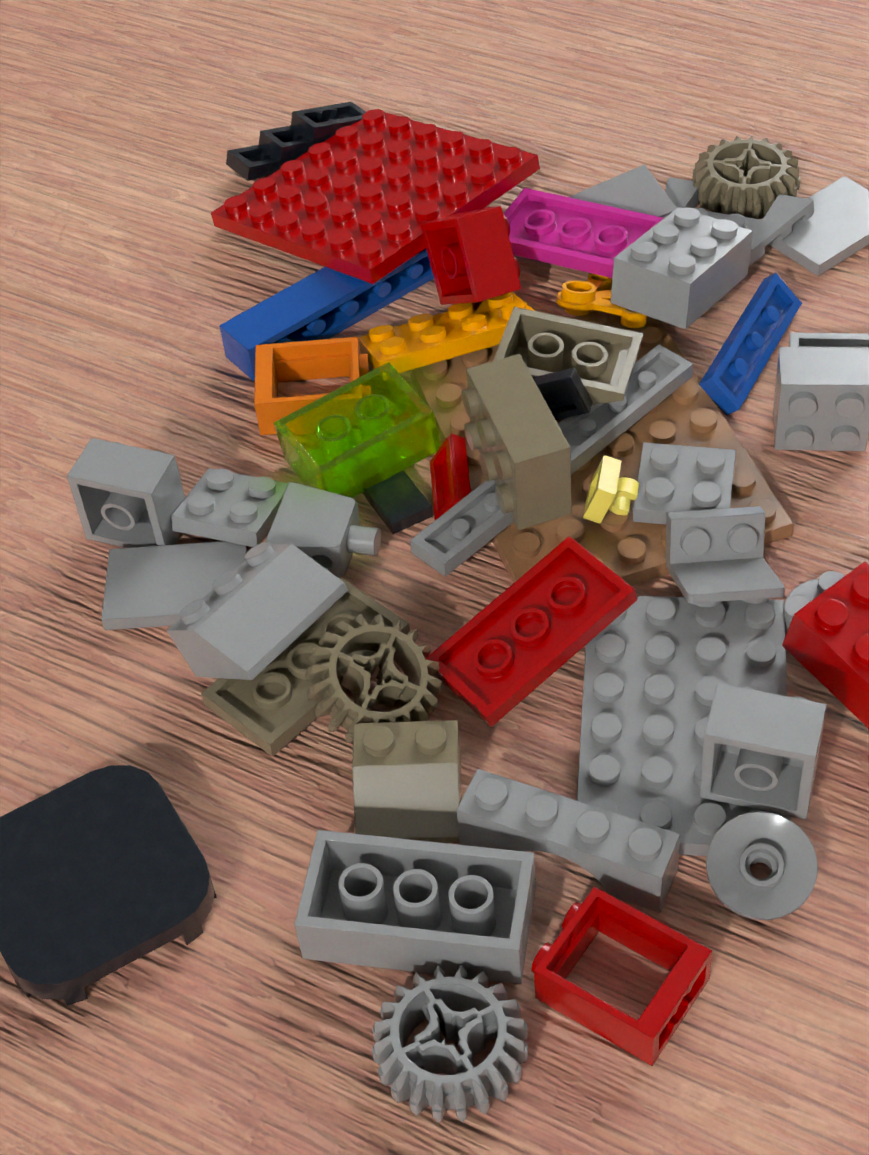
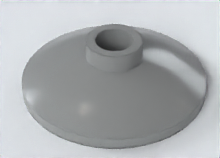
(766, 840)

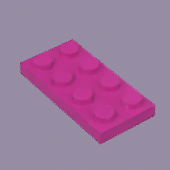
(572, 231)

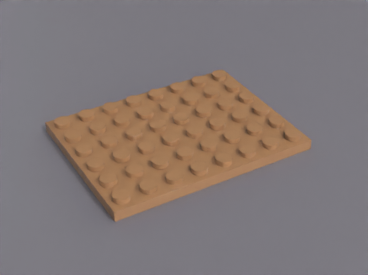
(624, 546)

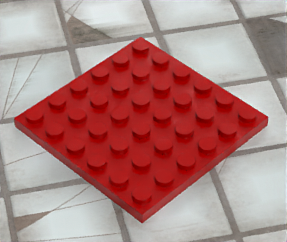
(368, 190)

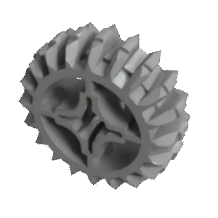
(464, 1013)

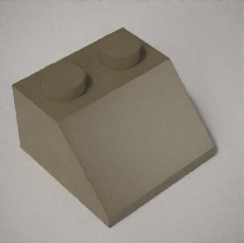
(407, 780)

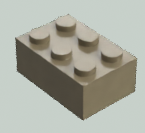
(518, 442)

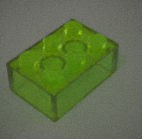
(359, 433)

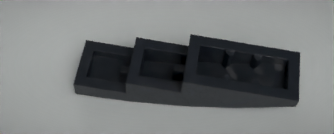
(292, 141)

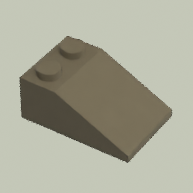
(555, 343)

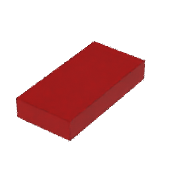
(449, 474)

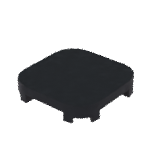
(96, 881)

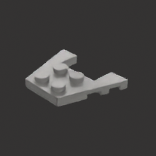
(774, 225)

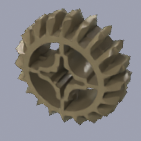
(745, 176)
(411, 691)

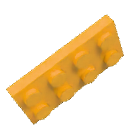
(440, 336)

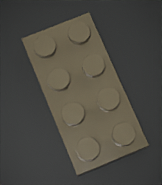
(276, 702)

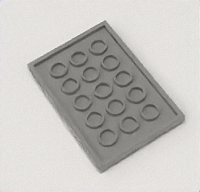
(651, 700)

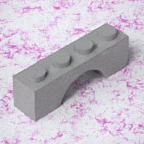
(623, 854)

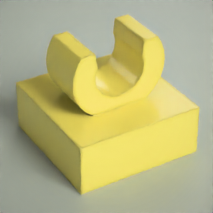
(609, 491)

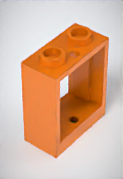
(300, 362)

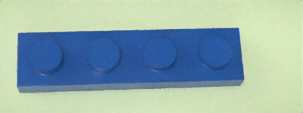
(750, 344)

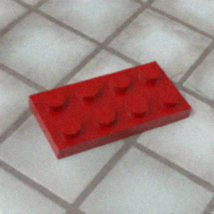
(531, 630)

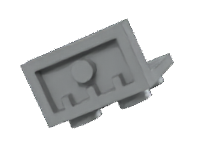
(720, 556)

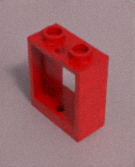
(682, 956)

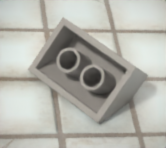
(254, 612)

